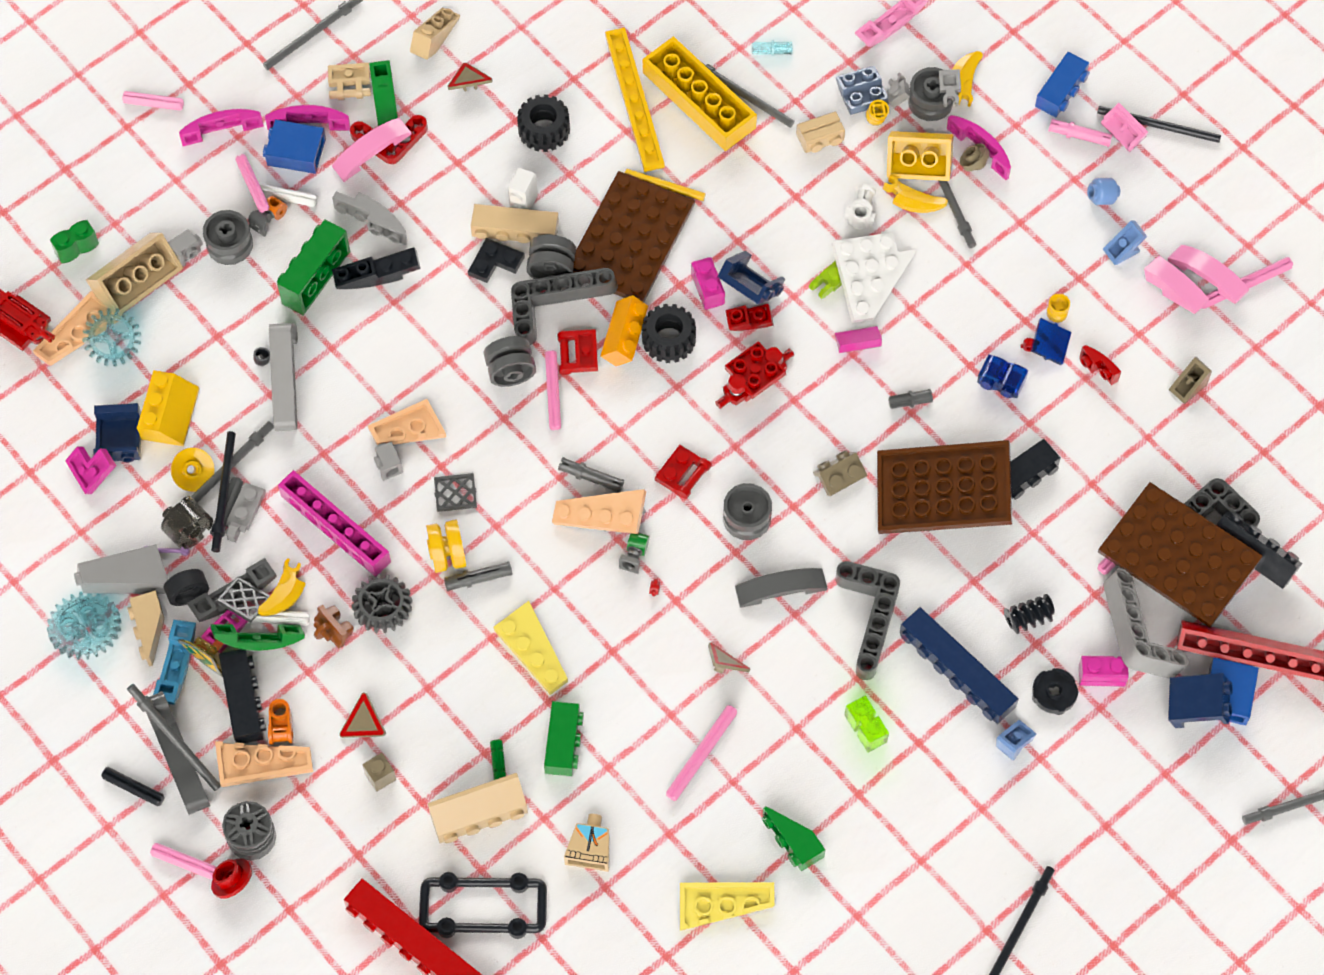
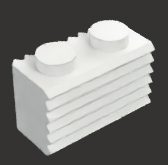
(523, 189)

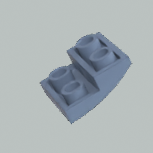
(861, 88)

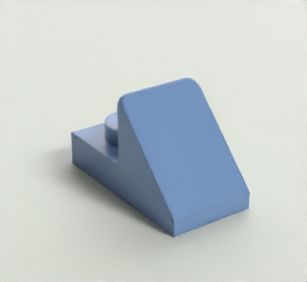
(1125, 243)
(1015, 739)

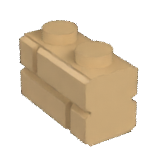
(820, 132)

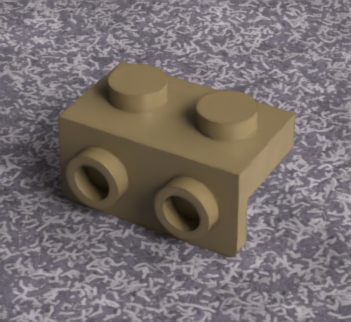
(840, 472)

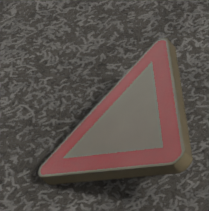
(467, 77)
(723, 660)
(363, 721)

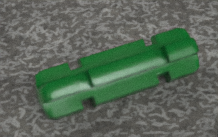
(497, 759)

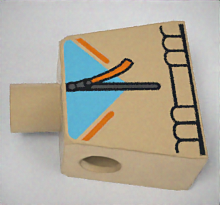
(589, 845)

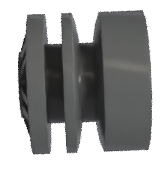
(250, 843)

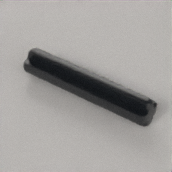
(133, 786)

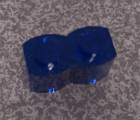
(1002, 376)

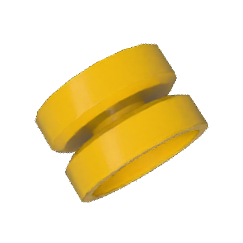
(445, 546)

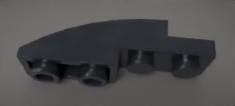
(376, 272)

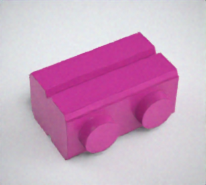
(707, 283)
(1102, 671)

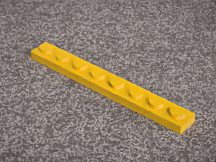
(634, 100)

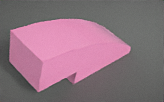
(1175, 285)

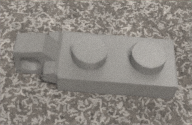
(244, 510)

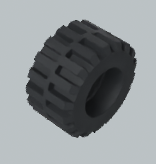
(543, 109)
(666, 318)

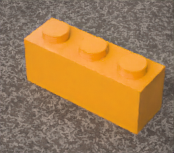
(624, 330)

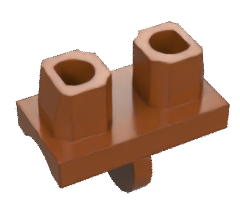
(329, 628)

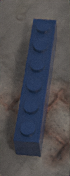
(958, 666)

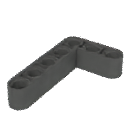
(555, 295)
(1221, 501)
(878, 615)
(182, 771)

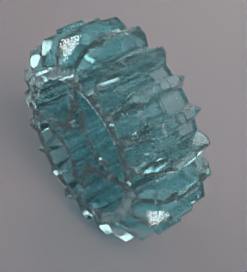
(109, 318)

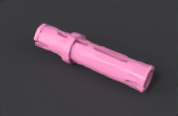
(1079, 132)

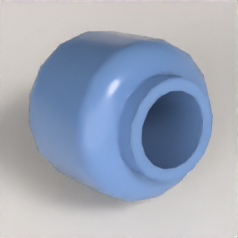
(1103, 191)

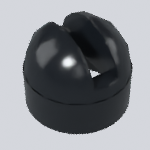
(264, 354)

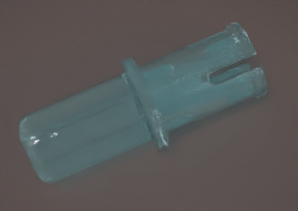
(772, 48)

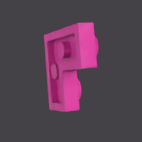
(90, 471)

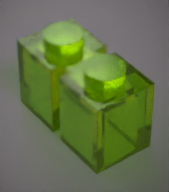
(872, 731)

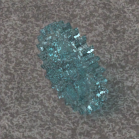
(101, 613)

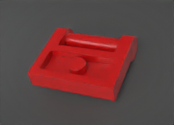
(584, 349)
(677, 467)

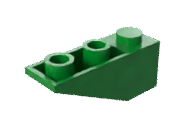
(383, 91)
(798, 840)

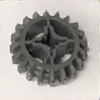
(394, 612)

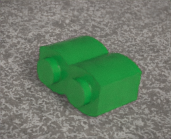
(75, 241)

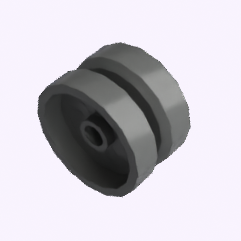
(925, 96)
(227, 237)
(550, 256)
(509, 361)
(747, 511)

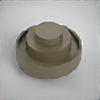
(974, 157)

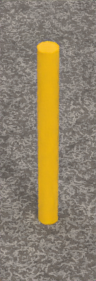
(668, 185)

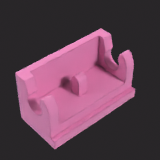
(1124, 127)

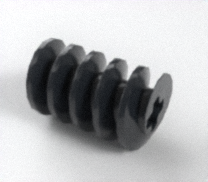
(1030, 613)

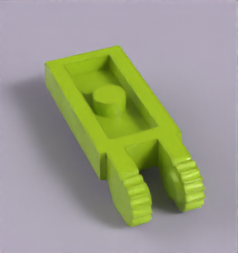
(830, 277)

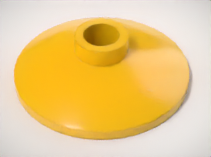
(202, 465)

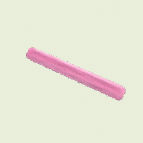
(1254, 278)
(701, 753)

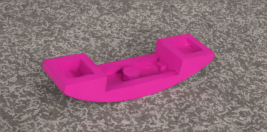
(310, 114)
(220, 120)
(964, 128)

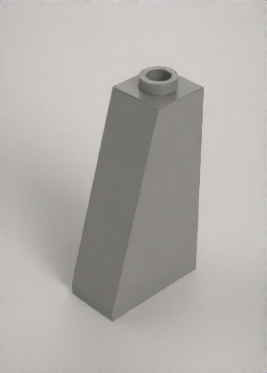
(123, 573)

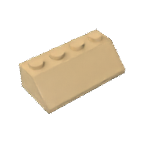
(135, 273)
(478, 808)

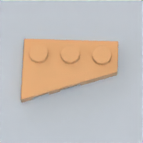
(408, 425)

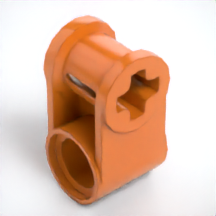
(280, 727)

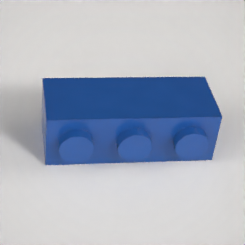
(1062, 84)

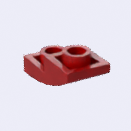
(752, 318)
(1095, 360)

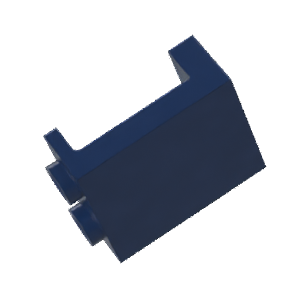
(747, 281)
(118, 431)
(1199, 699)

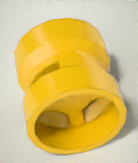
(877, 116)
(1058, 308)

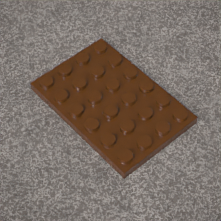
(633, 233)
(944, 487)
(1180, 554)

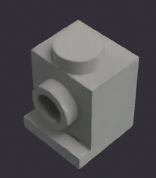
(186, 246)
(387, 461)

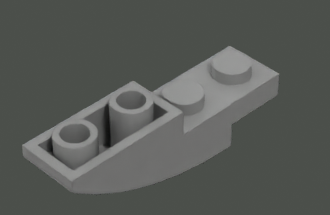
(378, 218)

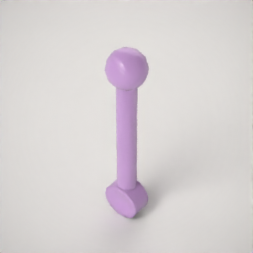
(184, 552)

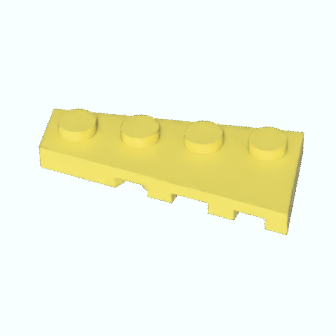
(529, 643)
(721, 901)

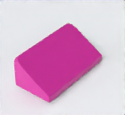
(858, 339)

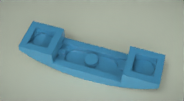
(176, 661)

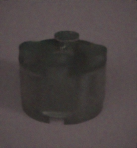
(186, 523)

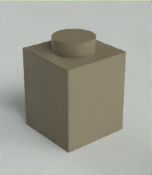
(379, 772)

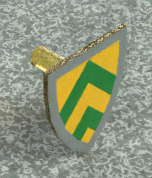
(204, 652)

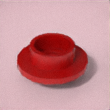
(231, 877)

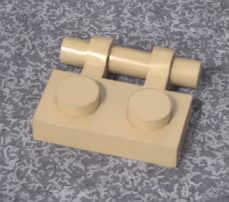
(349, 75)

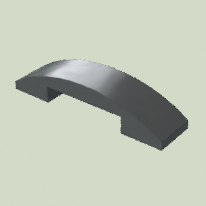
(780, 584)
(206, 606)

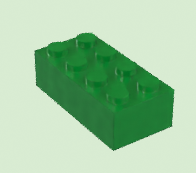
(313, 266)

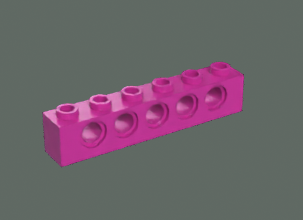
(334, 523)

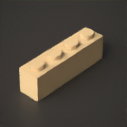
(512, 223)

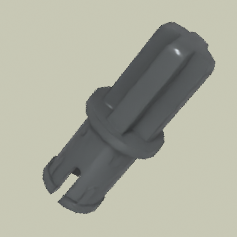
(910, 399)

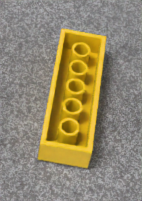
(699, 93)

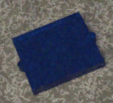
(1050, 341)

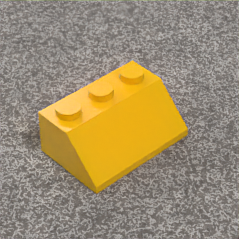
(920, 155)
(167, 409)

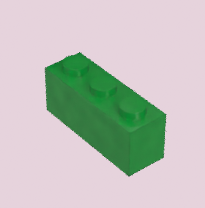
(563, 738)

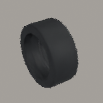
(185, 586)

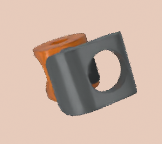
(276, 211)

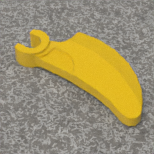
(967, 69)
(912, 199)
(286, 592)

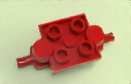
(22, 321)
(753, 373)

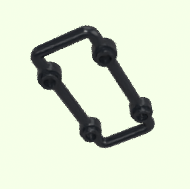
(516, 928)

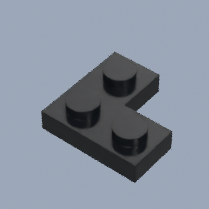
(492, 255)

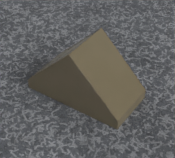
(1191, 380)

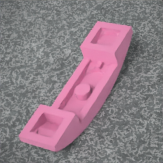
(889, 22)
(368, 146)
(1210, 269)

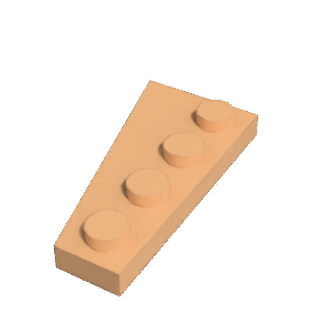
(70, 330)
(602, 512)
(260, 762)

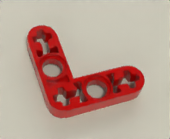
(402, 148)

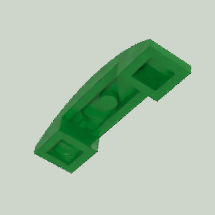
(285, 636)

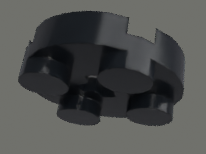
(1054, 703)

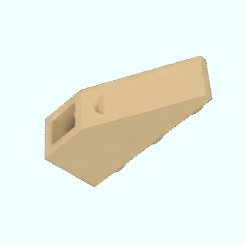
(433, 32)
(149, 621)

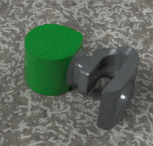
(636, 546)

